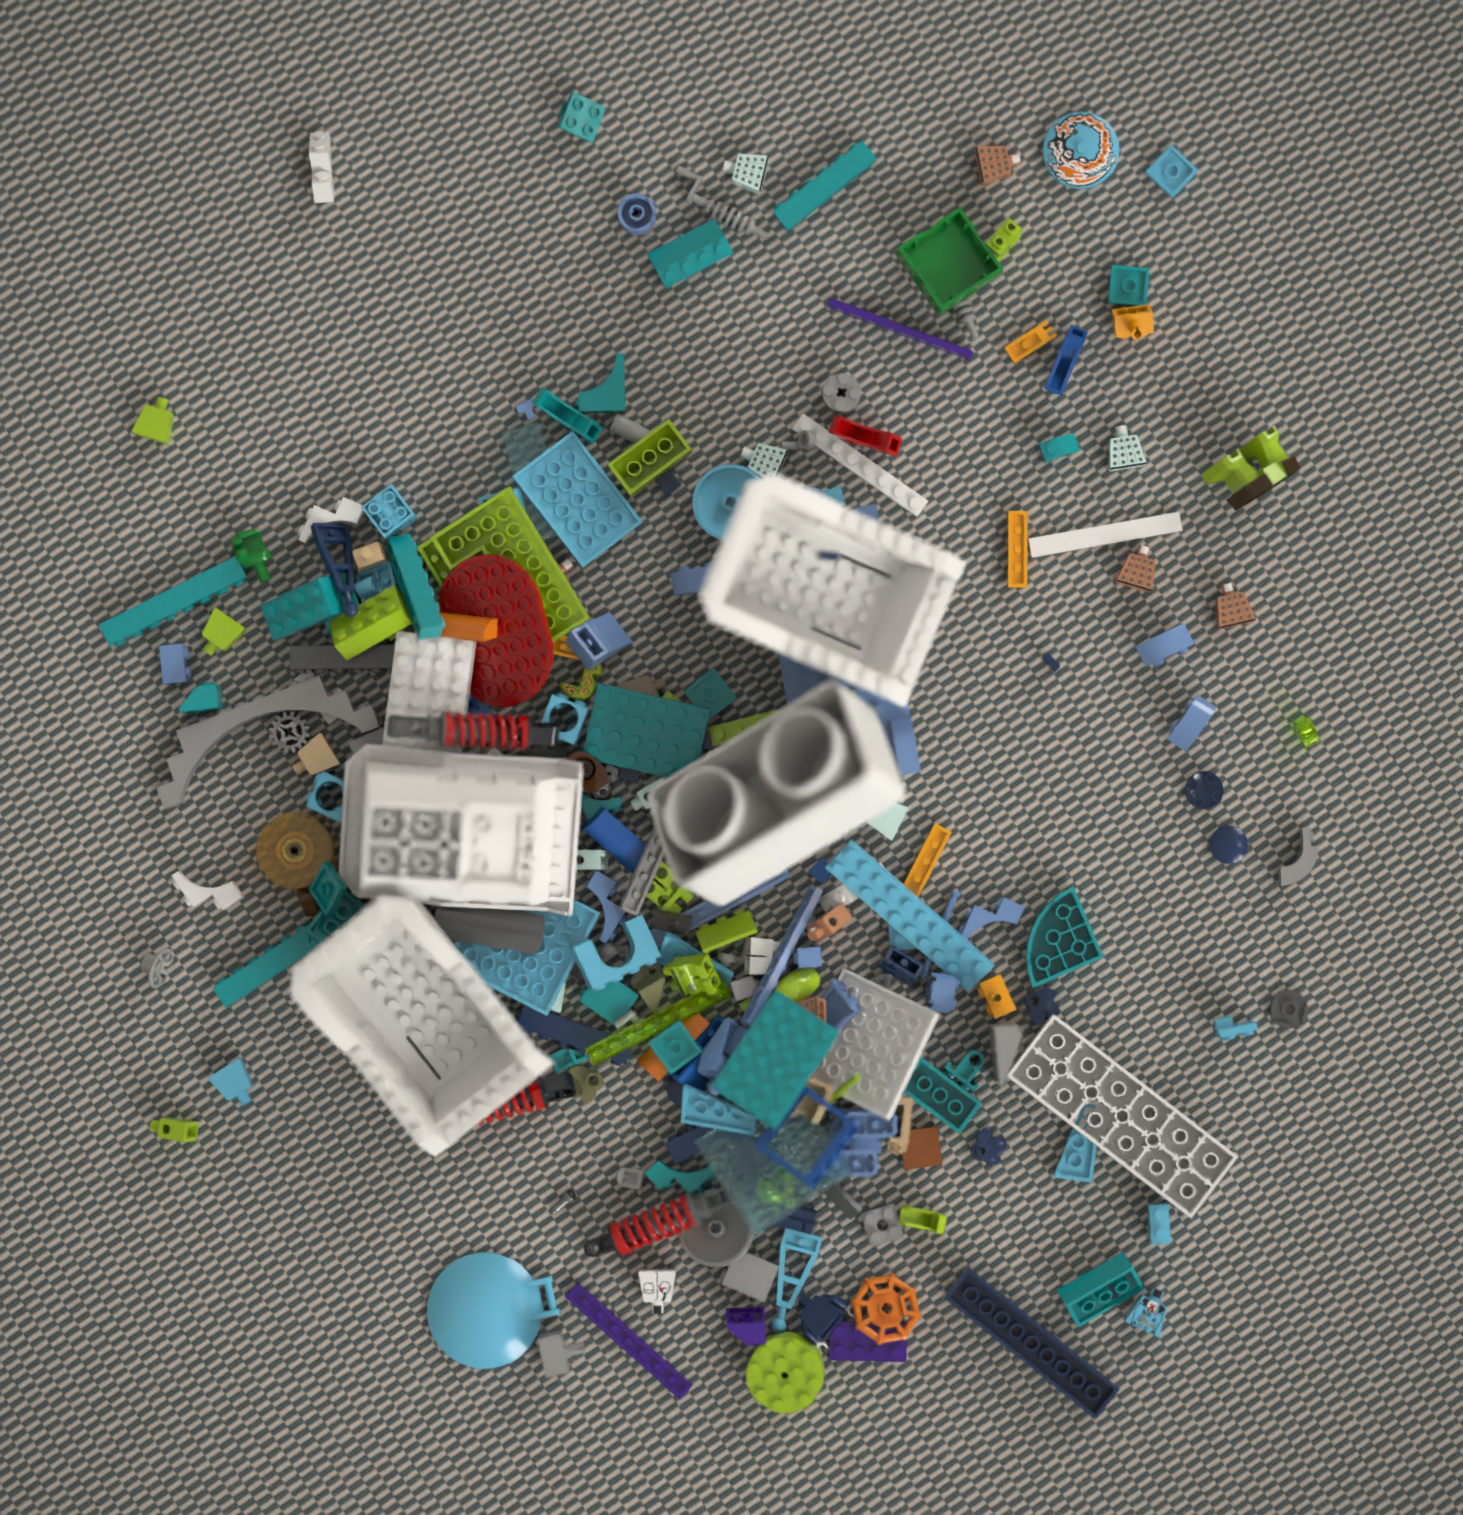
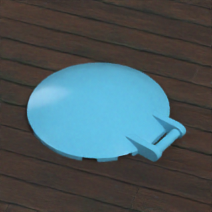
(487, 1309)

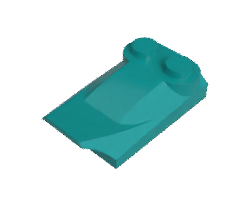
(326, 926)

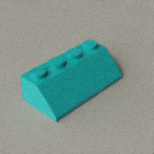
(690, 253)
(1090, 1295)

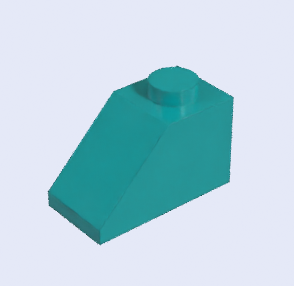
(1058, 447)

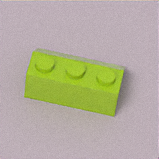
(726, 930)

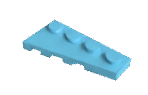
(674, 947)
(712, 1112)
(1078, 1155)

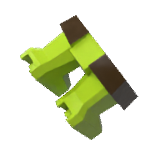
(1246, 481)

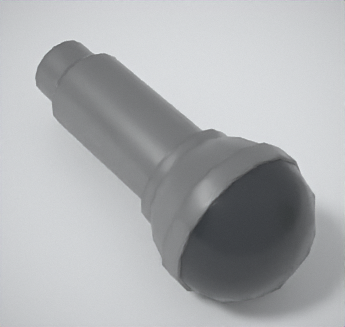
(568, 1197)

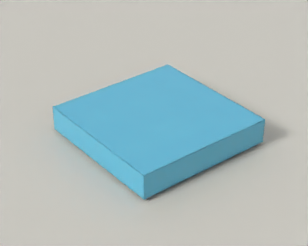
(1171, 171)

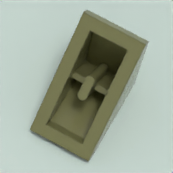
(651, 989)

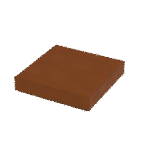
(922, 1148)

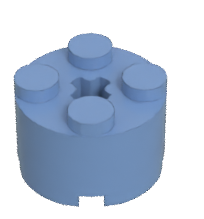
(642, 205)
(941, 992)

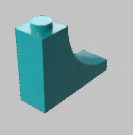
(608, 396)

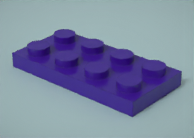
(853, 1345)

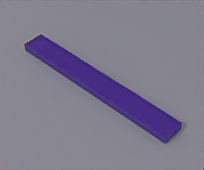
(900, 329)
(628, 1340)

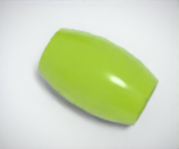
(799, 984)

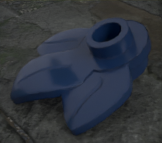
(1043, 1007)
(991, 1147)

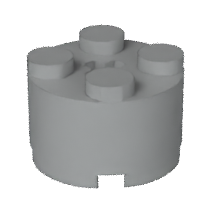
(843, 383)

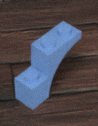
(604, 887)
(976, 917)

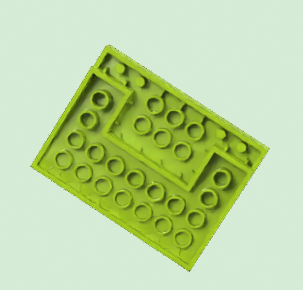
(506, 530)

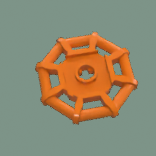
(877, 1316)

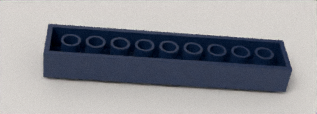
(1031, 1342)

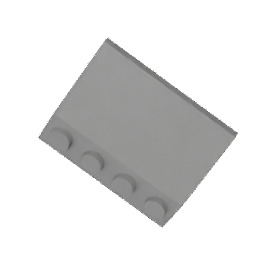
(1004, 1045)

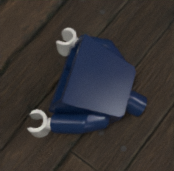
(821, 1316)

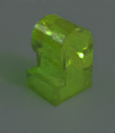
(1306, 731)

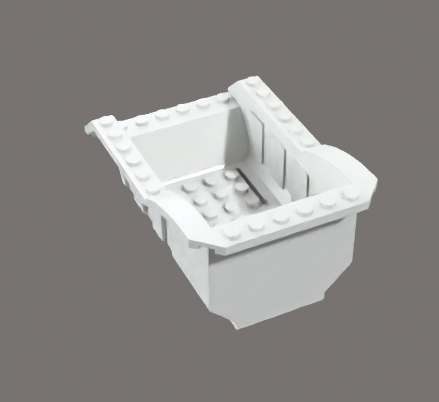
(875, 598)
(461, 828)
(416, 1021)

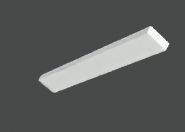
(1105, 534)

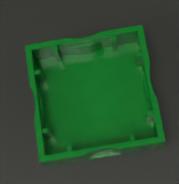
(949, 261)

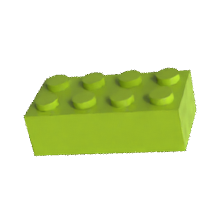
(375, 621)

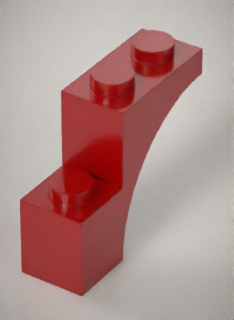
(865, 436)

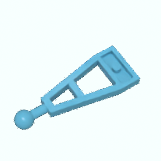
(800, 1242)

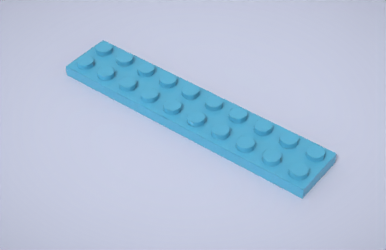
(909, 915)

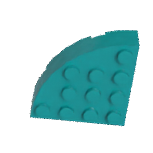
(1060, 940)

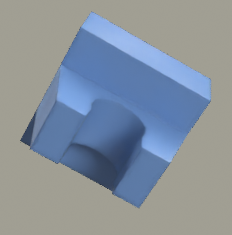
(526, 407)

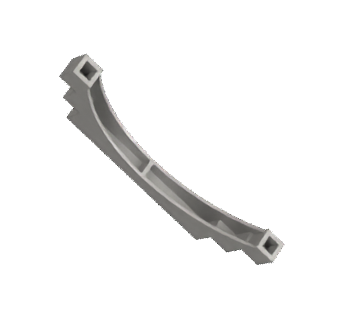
(202, 736)

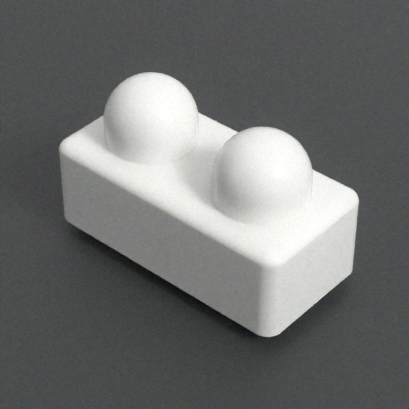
(775, 794)

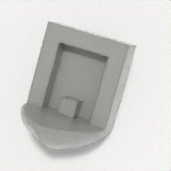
(630, 1178)

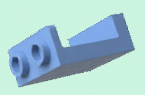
(839, 1004)

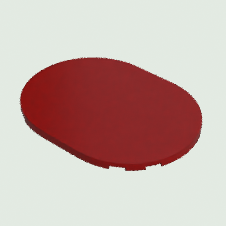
(521, 657)

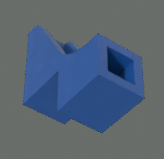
(1065, 360)

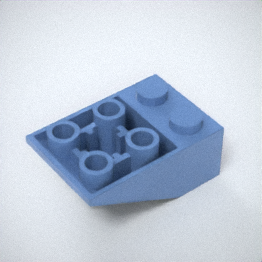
(598, 640)

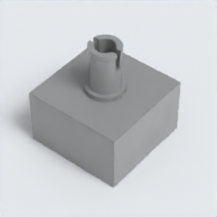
(556, 1353)

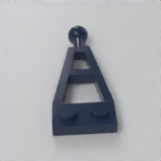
(337, 534)

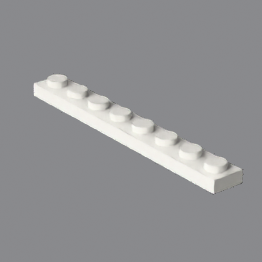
(862, 466)

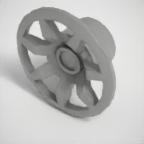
(155, 966)

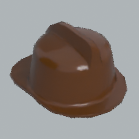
(594, 773)

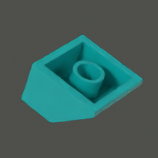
(203, 698)

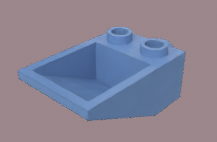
(713, 1058)

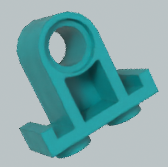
(965, 1070)

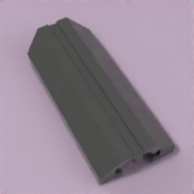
(492, 927)

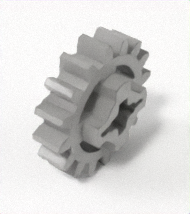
(293, 724)

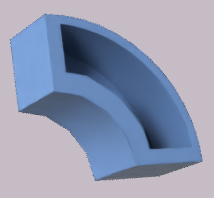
(688, 580)
(1164, 645)
(1191, 723)

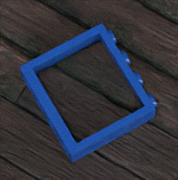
(830, 1153)

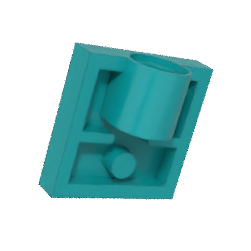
(581, 117)

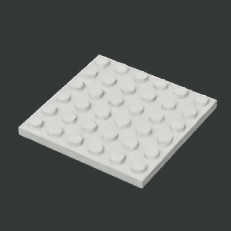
(878, 1045)

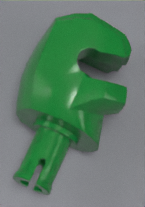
(252, 552)

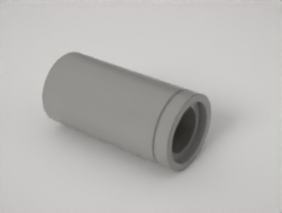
(628, 429)

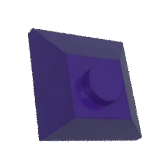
(747, 1324)

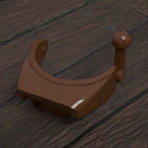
(307, 902)

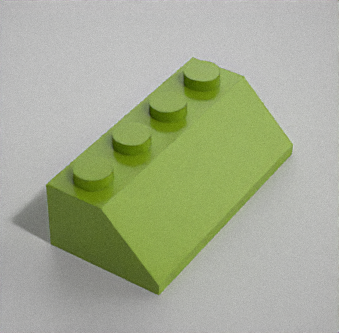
(650, 458)

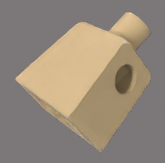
(369, 556)
(316, 757)

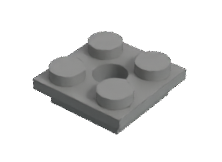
(878, 1236)

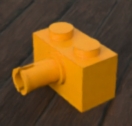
(1132, 321)
(996, 996)

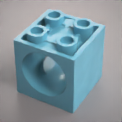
(389, 512)
(556, 702)
(314, 799)

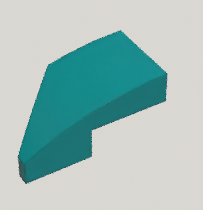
(565, 1058)

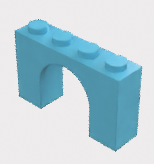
(642, 951)

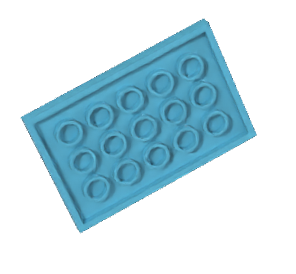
(577, 499)

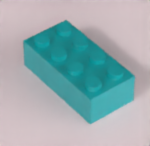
(301, 608)
(941, 1096)

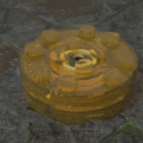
(277, 844)

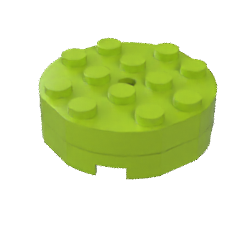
(782, 1390)

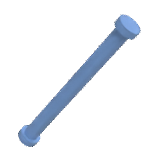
(946, 916)

